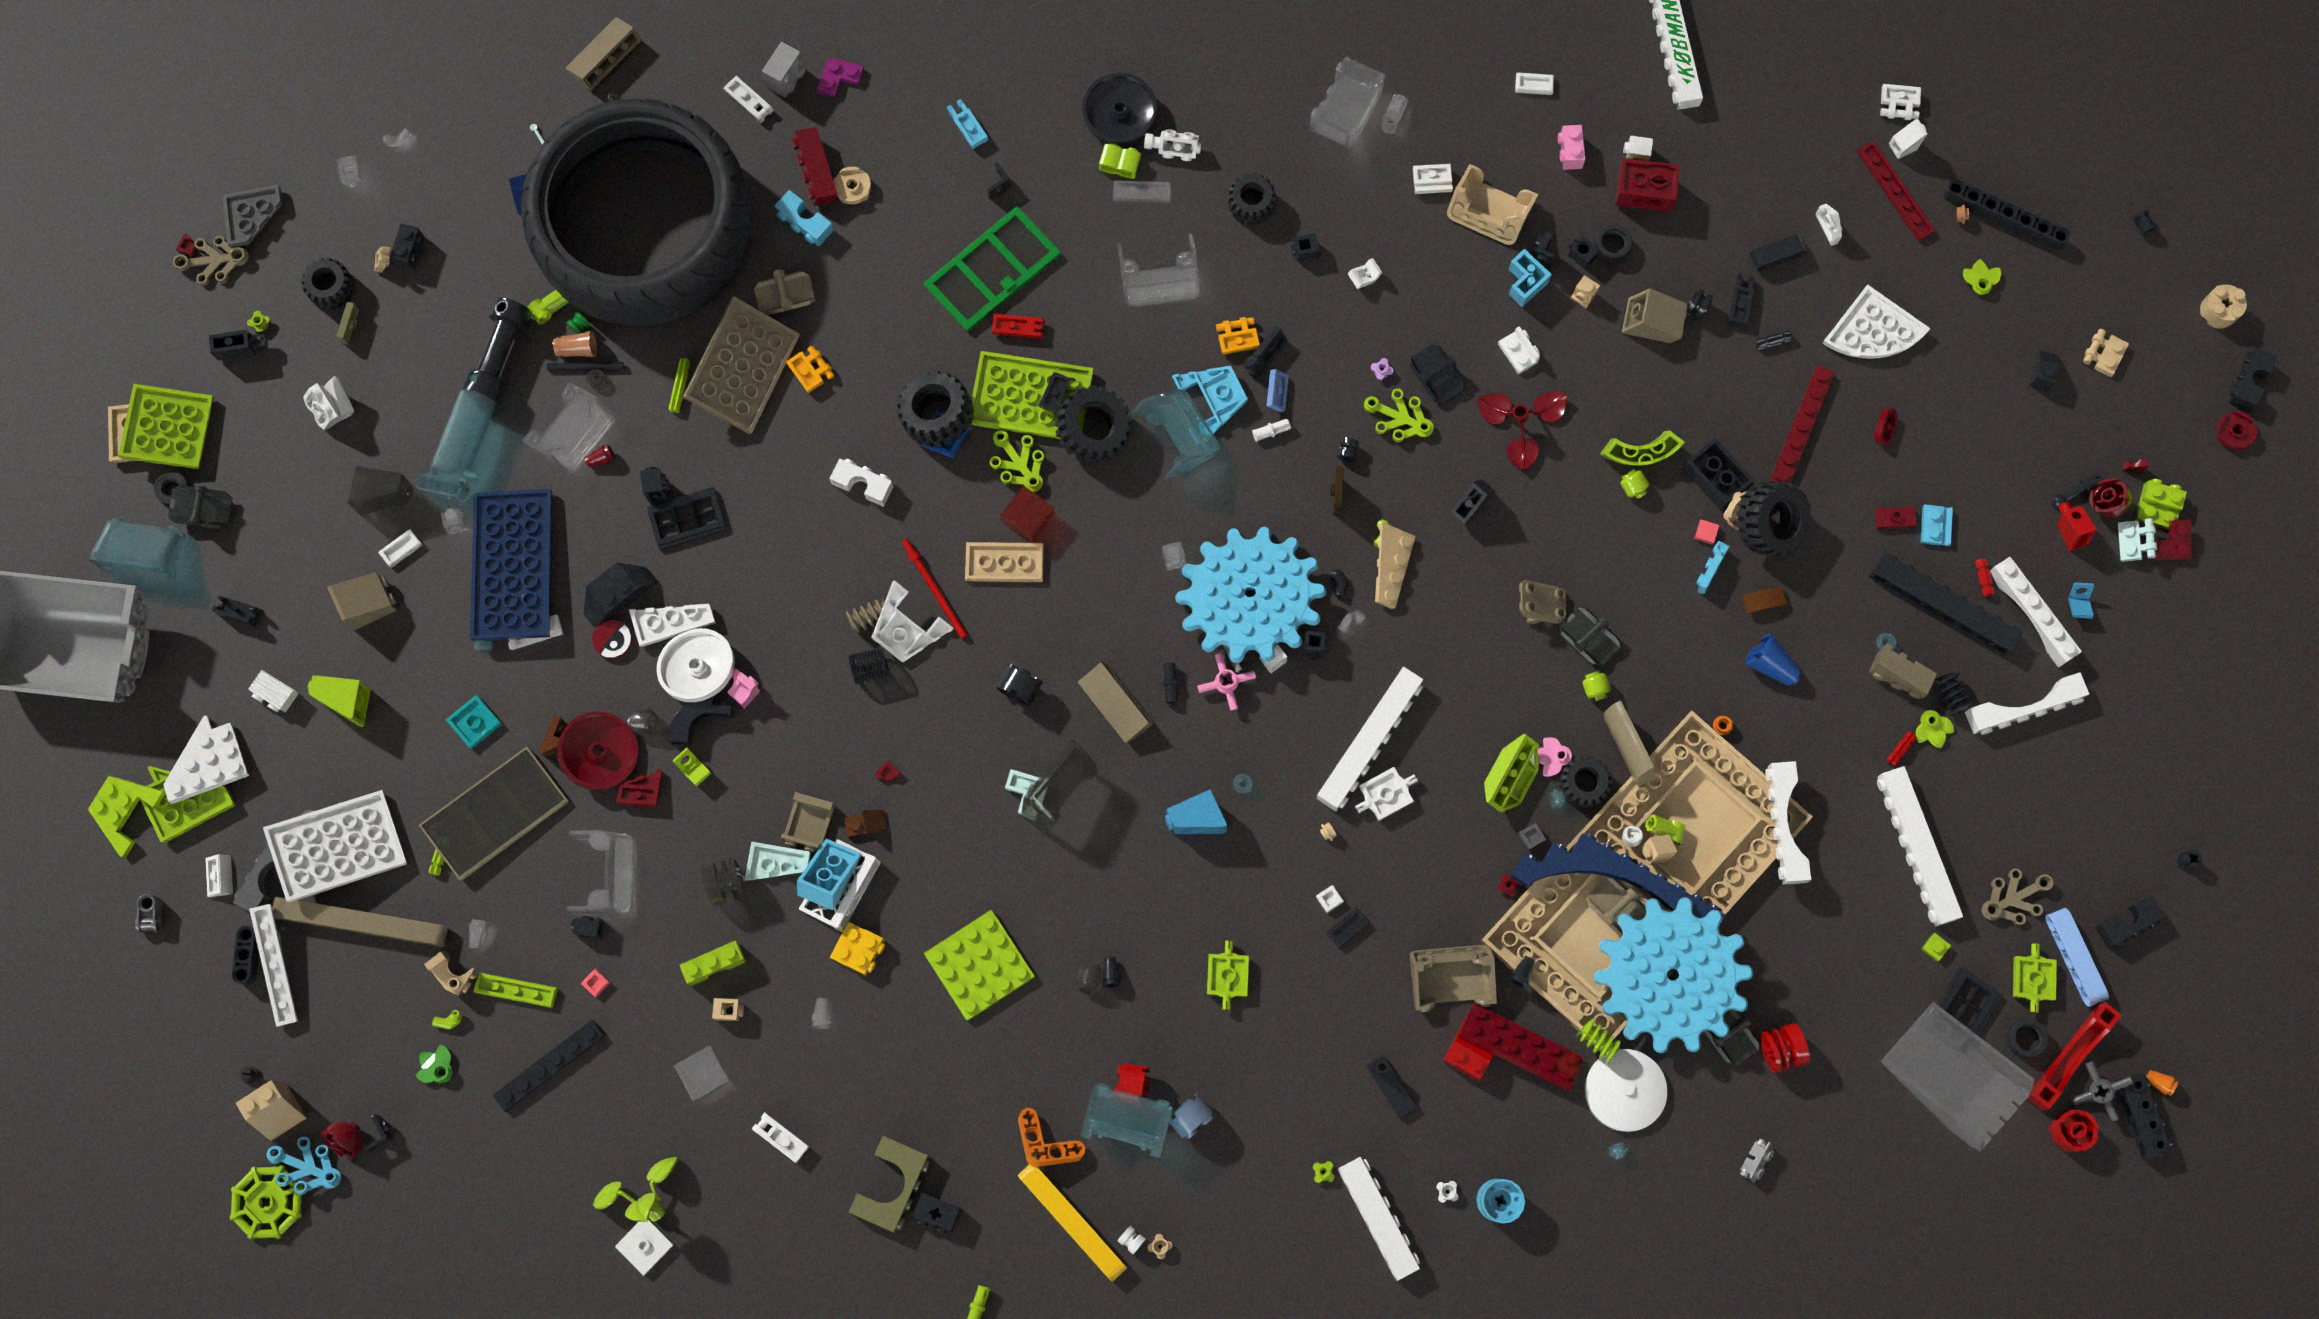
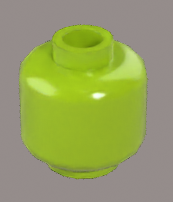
(1634, 483)
(1596, 685)

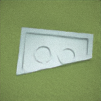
(774, 861)

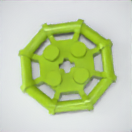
(254, 1202)

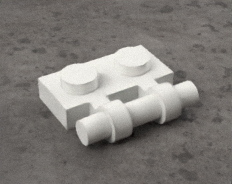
(1900, 96)

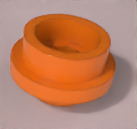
(1728, 723)

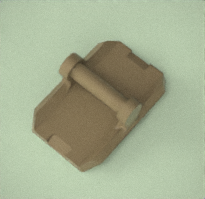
(784, 292)
(1542, 602)
(1613, 899)

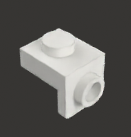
(1365, 274)

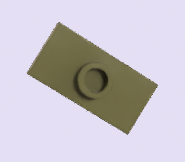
(348, 323)

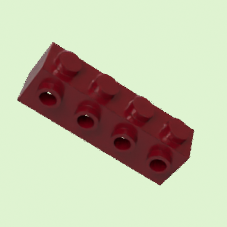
(814, 166)

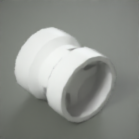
(1131, 1240)

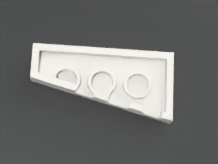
(664, 623)

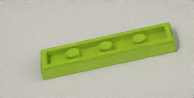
(515, 990)

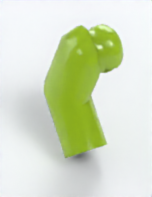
(450, 1022)

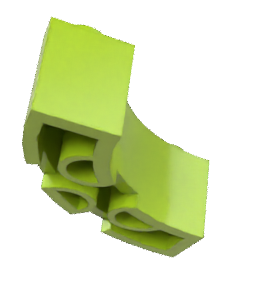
(1645, 454)

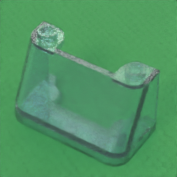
(139, 548)
(1127, 1118)

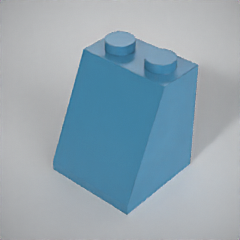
(1196, 816)

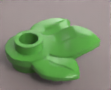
(432, 1065)

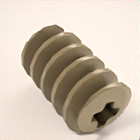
(865, 616)

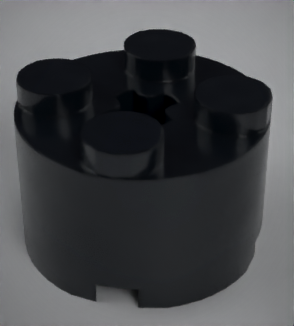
(1019, 685)

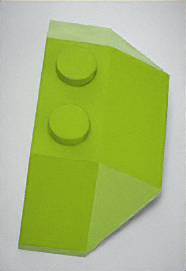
(1512, 774)

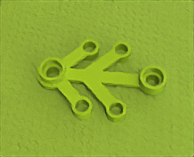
(1401, 417)
(1018, 463)

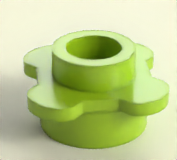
(262, 325)
(1318, 1172)

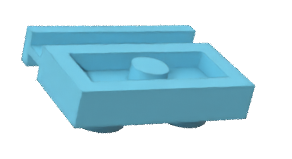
(1936, 525)

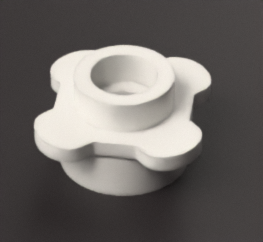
(1443, 1196)

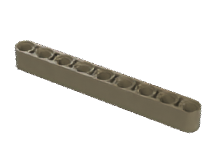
(360, 922)

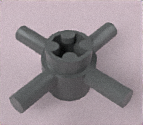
(2106, 1099)

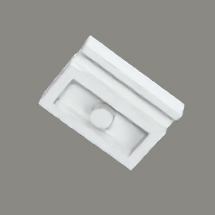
(1432, 178)

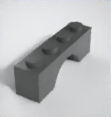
(253, 891)

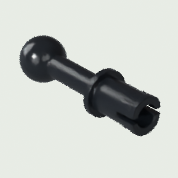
(2086, 486)

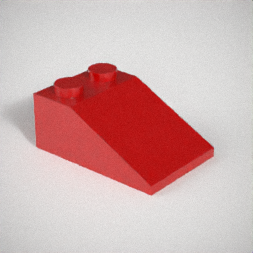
(1467, 1057)

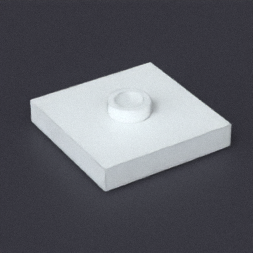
(644, 1246)

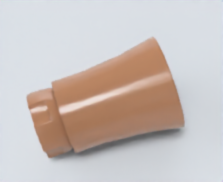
(576, 345)

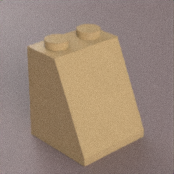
(271, 1109)

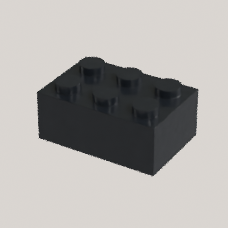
(1718, 473)

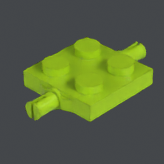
(1227, 975)
(2034, 978)

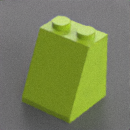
(342, 695)

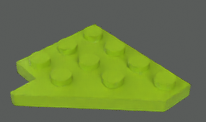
(177, 818)

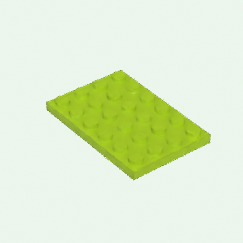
(1011, 389)

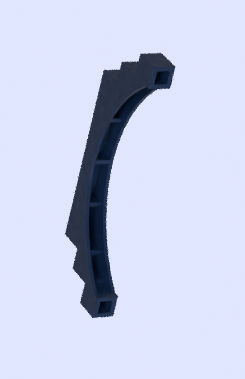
(1594, 858)

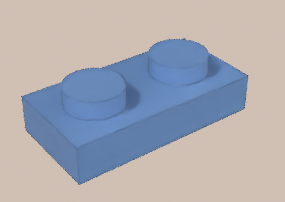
(1277, 390)

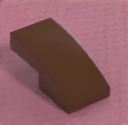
(1764, 599)

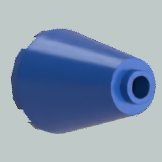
(1773, 661)

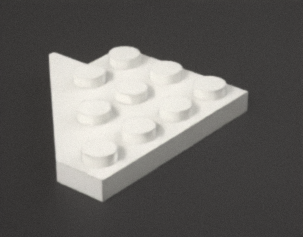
(207, 762)

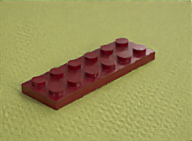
(1521, 1047)

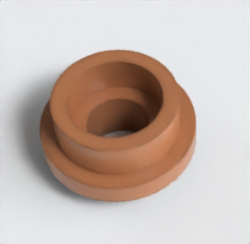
(1962, 214)

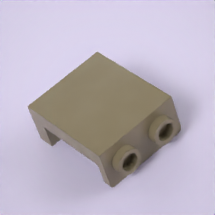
(808, 822)

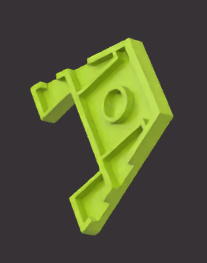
(114, 806)

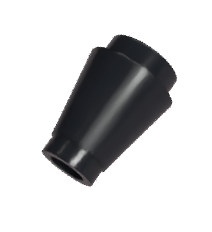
(1111, 973)
(1521, 974)

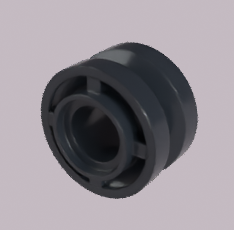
(1699, 303)

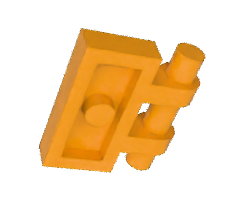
(1240, 340)
(804, 371)

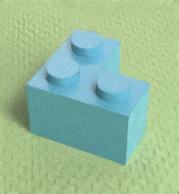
(1531, 277)

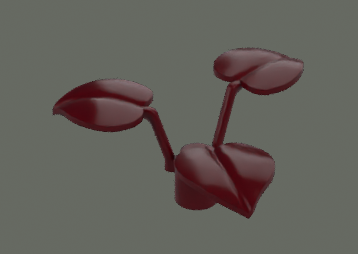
(1497, 406)

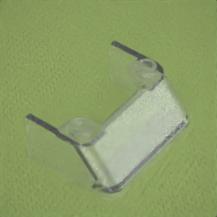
(1160, 284)
(618, 876)

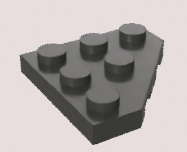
(249, 212)

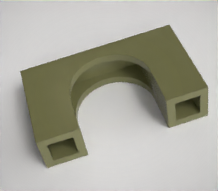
(890, 1214)

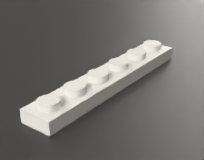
(273, 965)

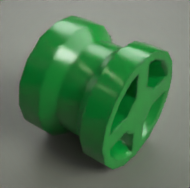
(578, 323)

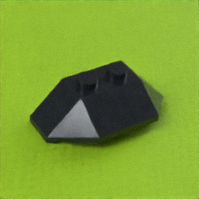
(615, 591)

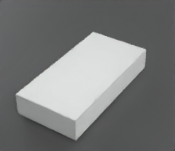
(1534, 83)
(400, 548)

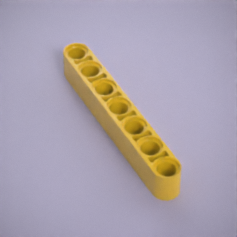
(1072, 1222)

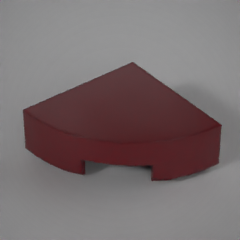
(186, 246)
(2136, 467)
(887, 772)

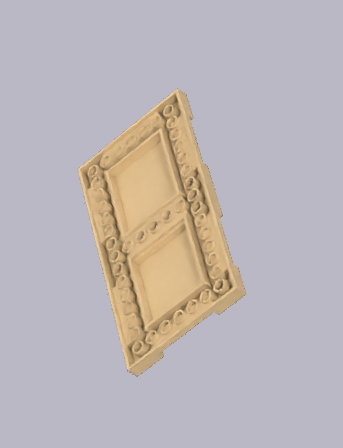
(1721, 855)

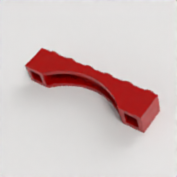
(2080, 1045)

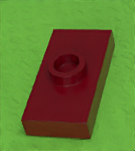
(1895, 517)

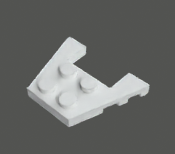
(899, 633)

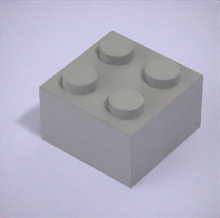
(783, 70)

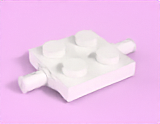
(1386, 793)

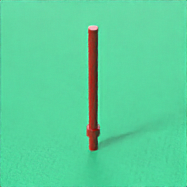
(915, 558)

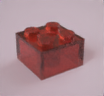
(1027, 514)

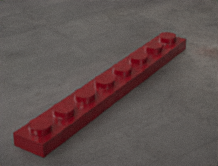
(1802, 425)

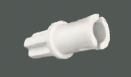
(1271, 429)

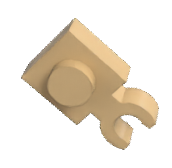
(382, 259)

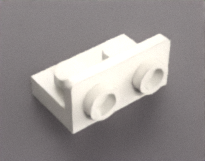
(1519, 350)

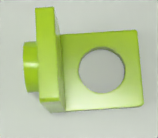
(693, 768)

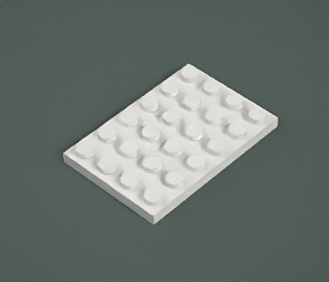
(334, 846)

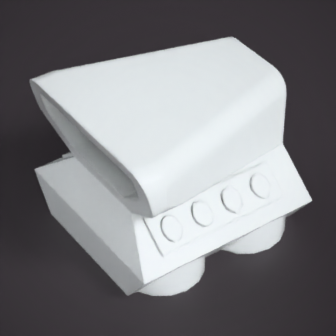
(328, 403)

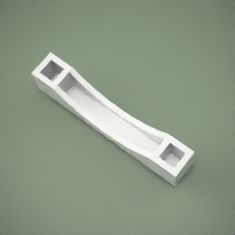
(2054, 636)
(1988, 715)
(1793, 864)

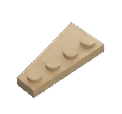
(1393, 559)

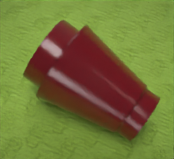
(600, 456)

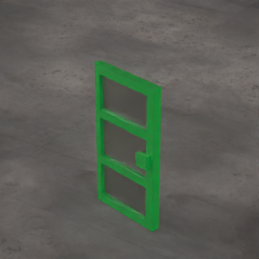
(992, 269)

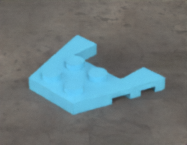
(1220, 391)

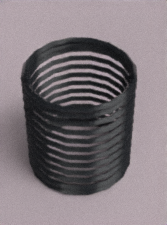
(869, 655)

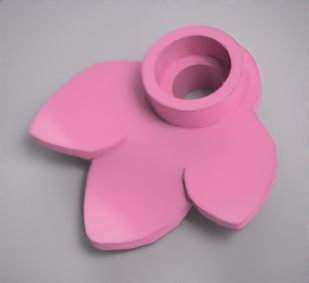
(1549, 756)

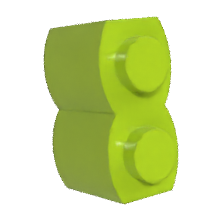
(1119, 160)

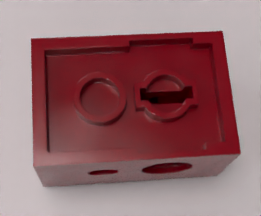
(1647, 185)

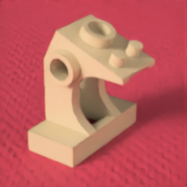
(439, 967)

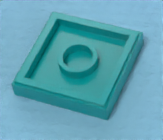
(473, 722)

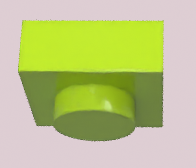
(1935, 947)

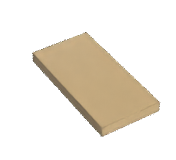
(1004, 562)

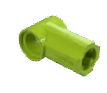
(544, 308)
(1661, 827)

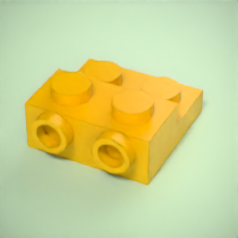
(858, 949)

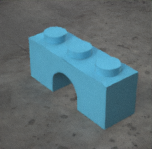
(815, 229)

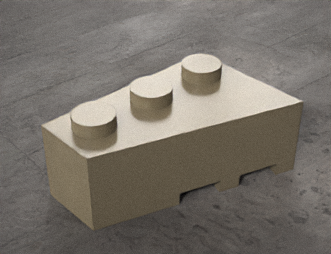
(1902, 673)

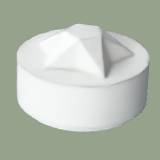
(1632, 836)

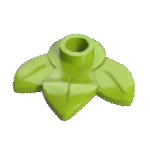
(1981, 275)
(1936, 731)

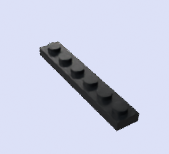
(548, 1065)

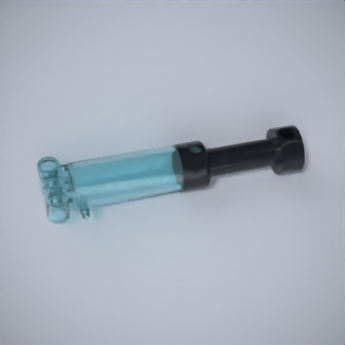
(473, 409)

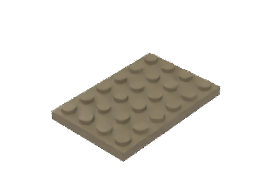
(741, 365)

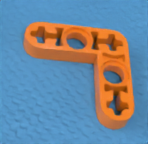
(1039, 1147)

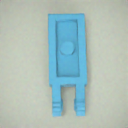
(968, 125)

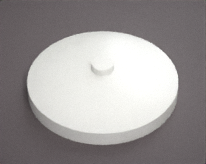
(695, 665)
(1626, 1091)

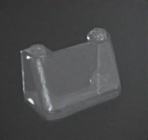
(573, 431)

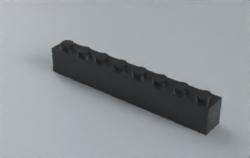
(1946, 604)

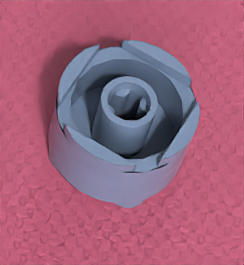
(1190, 1116)

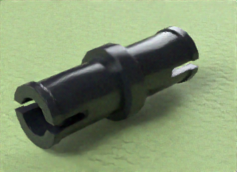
(1170, 683)

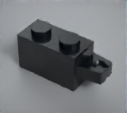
(236, 344)

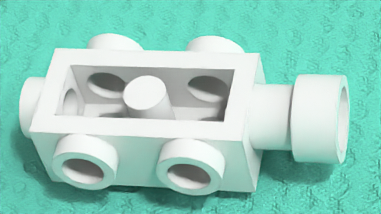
(1178, 147)

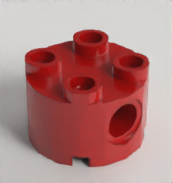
(1133, 1079)
(2074, 1130)

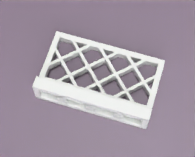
(852, 896)

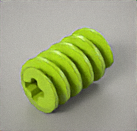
(1599, 1040)

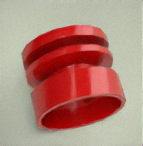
(1784, 1048)

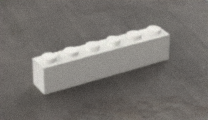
(1378, 1218)

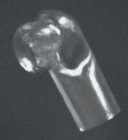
(397, 141)
(1349, 619)

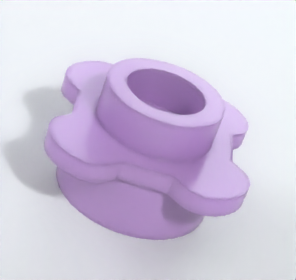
(1380, 374)

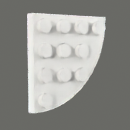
(1875, 328)

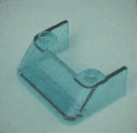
(1184, 425)

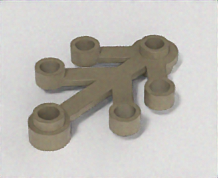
(214, 260)
(2014, 899)

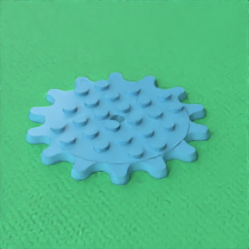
(1255, 621)
(1680, 1006)

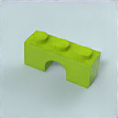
(721, 958)

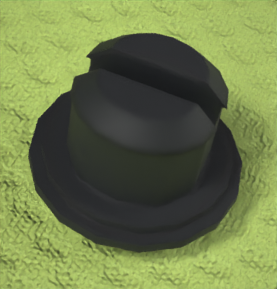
(249, 1074)

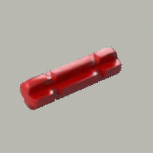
(1984, 577)
(1901, 748)

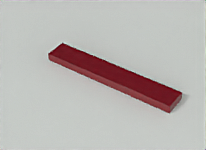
(1896, 191)

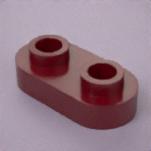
(1886, 426)

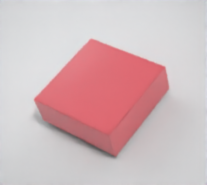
(1706, 531)
(595, 983)

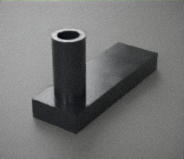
(1391, 1087)

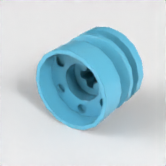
(1512, 1199)

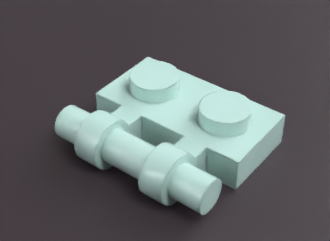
(2131, 543)

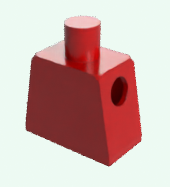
(2075, 526)

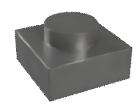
(1532, 836)

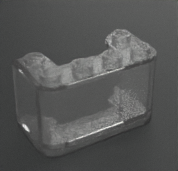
(1348, 102)

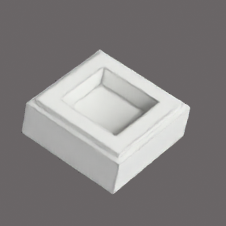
(1329, 899)

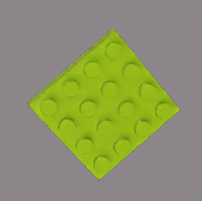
(166, 426)
(979, 965)

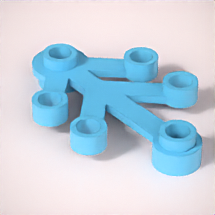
(305, 1168)

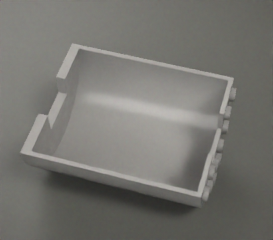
(71, 637)

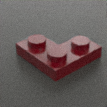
(2178, 544)

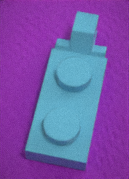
(1712, 566)

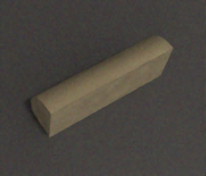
(603, 53)
(1115, 702)
(1629, 744)

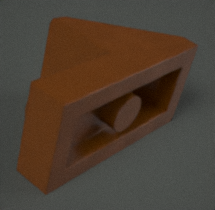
(551, 738)
(865, 823)

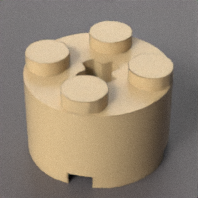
(2223, 306)

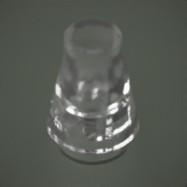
(477, 932)
(821, 1014)

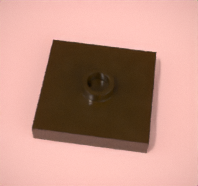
(1337, 490)

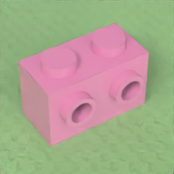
(1572, 147)

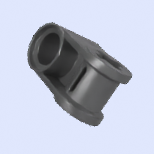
(150, 915)

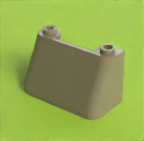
(1453, 976)

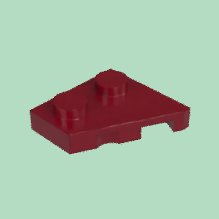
(641, 791)

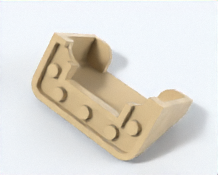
(1488, 208)

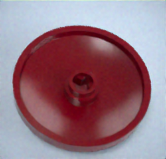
(597, 750)

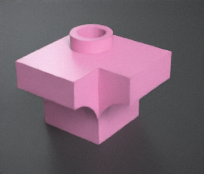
(743, 688)

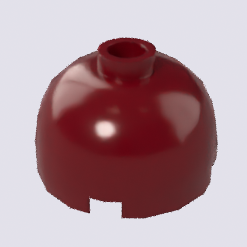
(2110, 498)
(343, 1138)

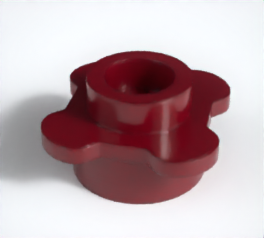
(1503, 885)

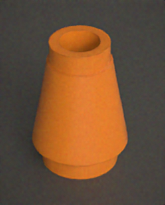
(2162, 1082)

